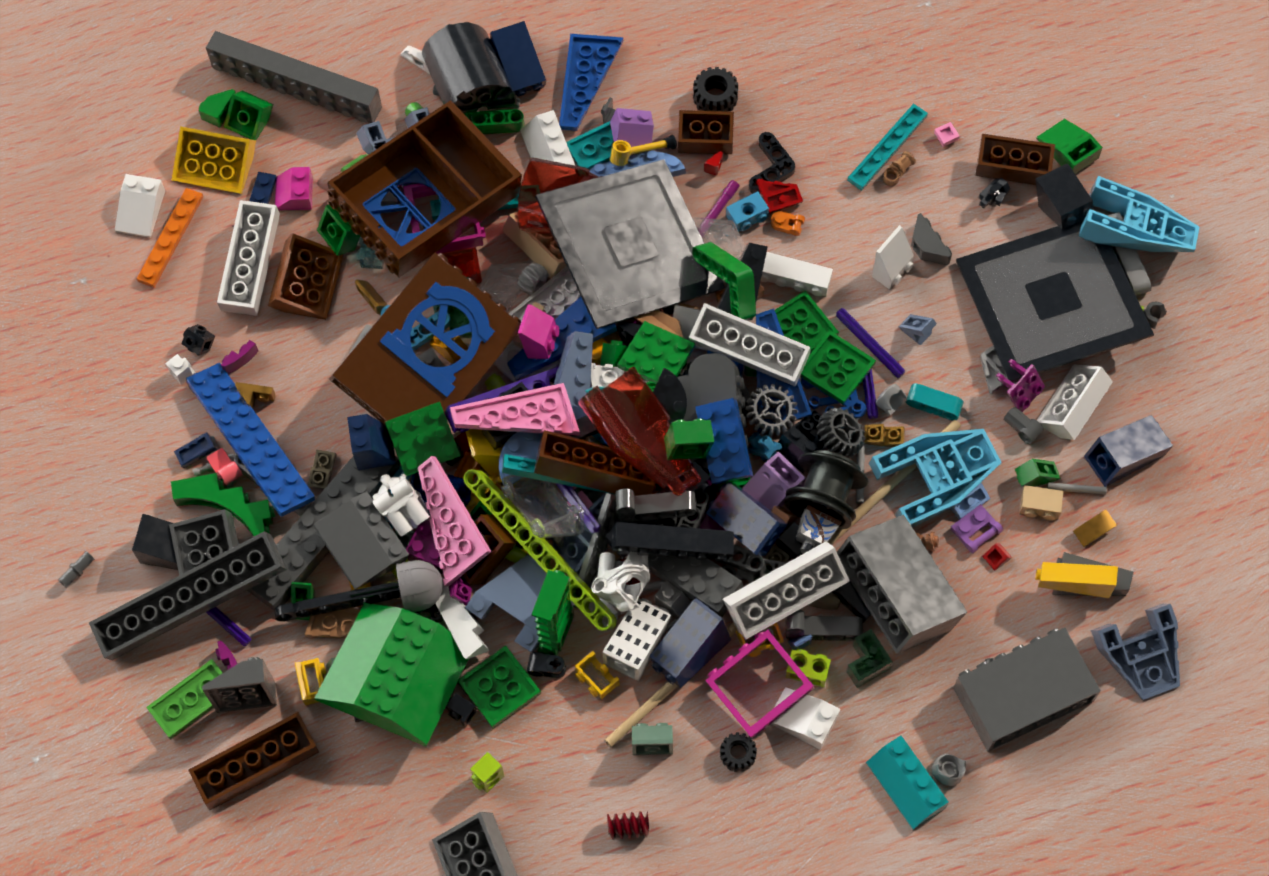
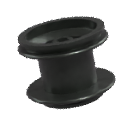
(827, 486)

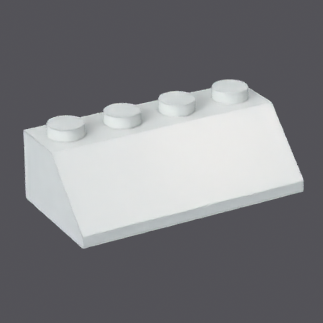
(545, 139)
(1075, 401)

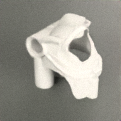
(405, 508)
(613, 577)

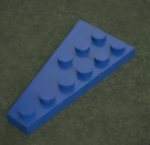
(586, 68)
(571, 320)
(770, 321)

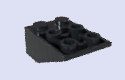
(801, 439)

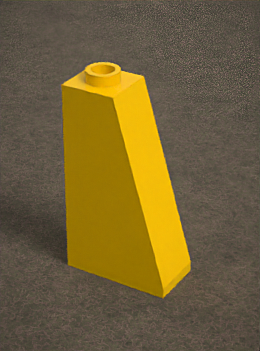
(1078, 578)

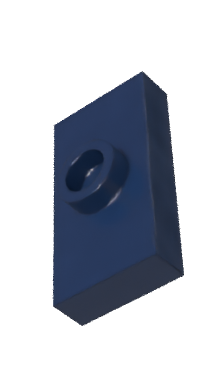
(195, 450)

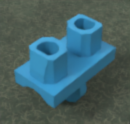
(763, 446)

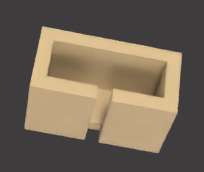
(1041, 502)

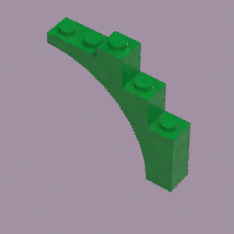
(210, 492)

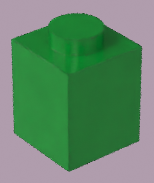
(612, 353)

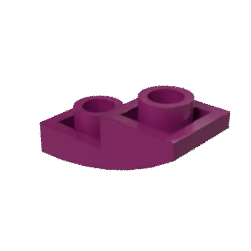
(235, 361)
(460, 590)
(225, 655)

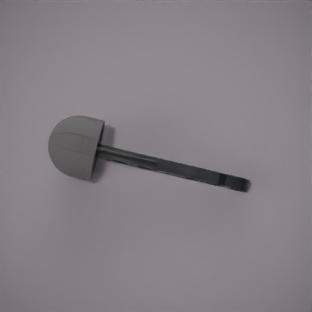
(417, 585)

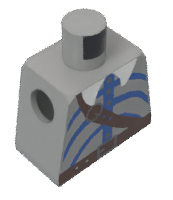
(815, 528)

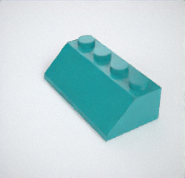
(907, 782)

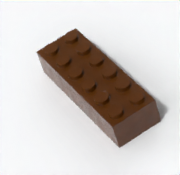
(588, 465)
(253, 761)

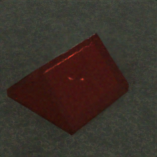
(467, 261)

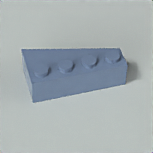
(576, 366)

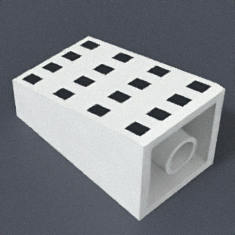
(636, 639)

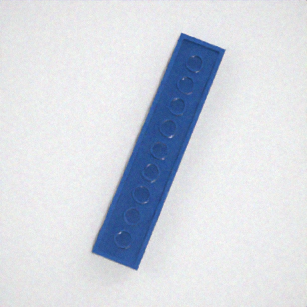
(250, 440)

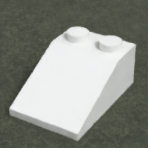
(139, 205)
(893, 259)
(808, 719)

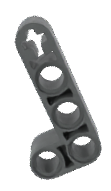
(653, 506)
(823, 627)

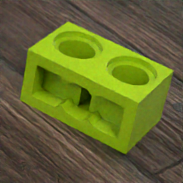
(809, 662)
(486, 773)

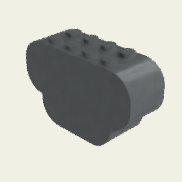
(713, 380)

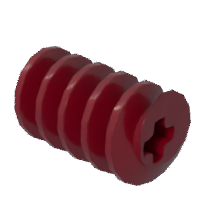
(628, 825)

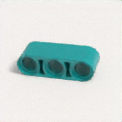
(934, 402)

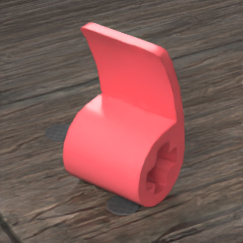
(224, 467)

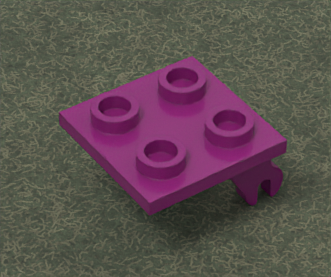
(1026, 388)

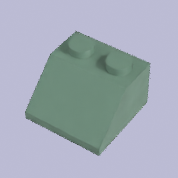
(652, 739)

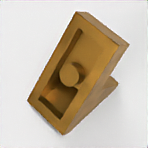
(252, 392)

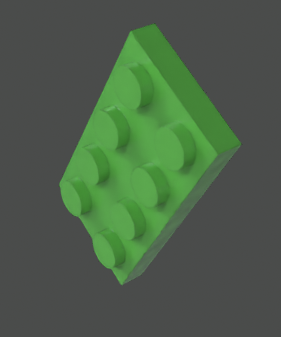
(185, 701)

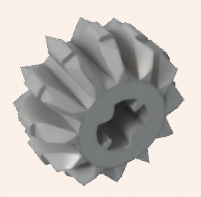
(532, 278)

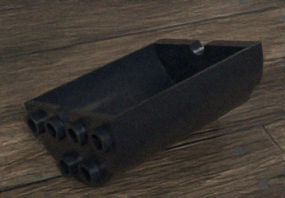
(467, 68)

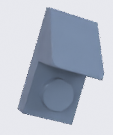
(918, 327)

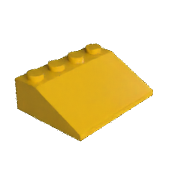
(213, 159)

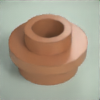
(931, 541)

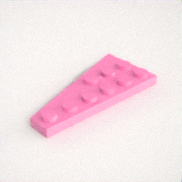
(524, 411)
(452, 527)

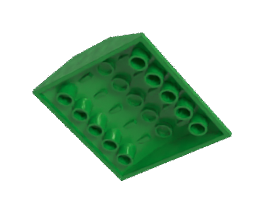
(394, 672)

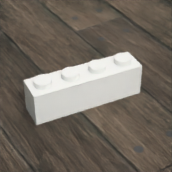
(796, 274)

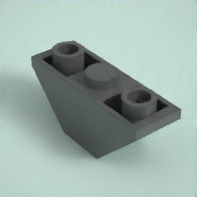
(928, 243)

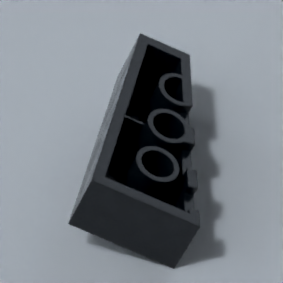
(754, 257)

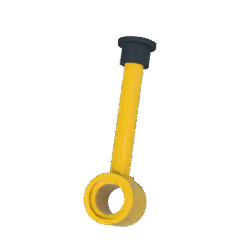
(622, 150)

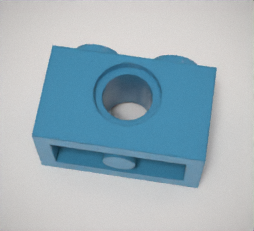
(754, 204)

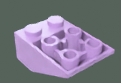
(773, 480)

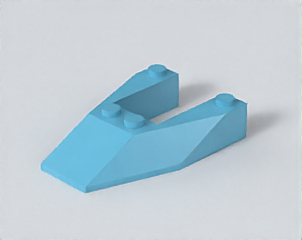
(1146, 223)
(949, 465)

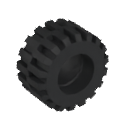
(715, 79)

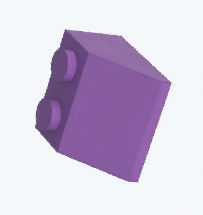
(632, 126)

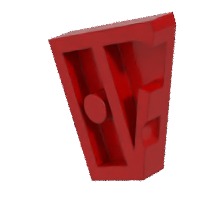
(779, 195)

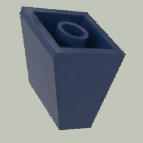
(370, 442)

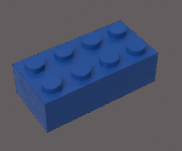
(729, 455)

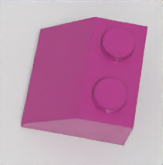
(294, 189)
(538, 333)

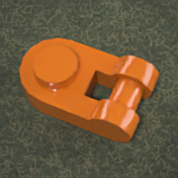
(781, 220)

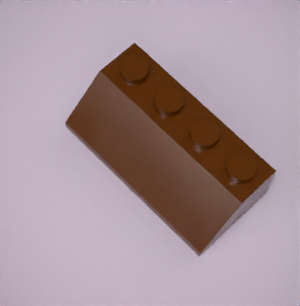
(1013, 159)

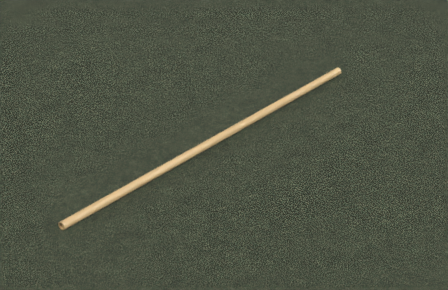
(663, 692)

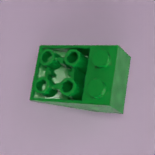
(1072, 145)

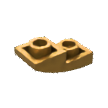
(884, 436)
(1094, 528)

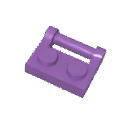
(973, 523)

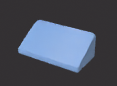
(971, 501)

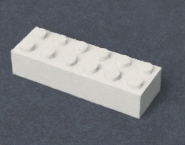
(248, 258)
(750, 344)
(786, 590)

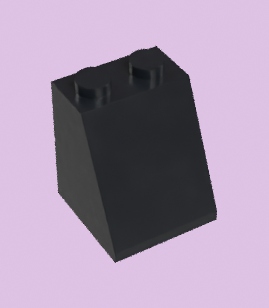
(1063, 196)
(154, 543)

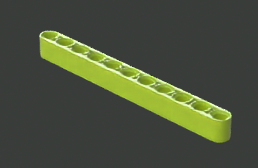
(531, 544)

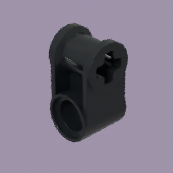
(542, 665)

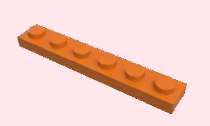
(170, 237)

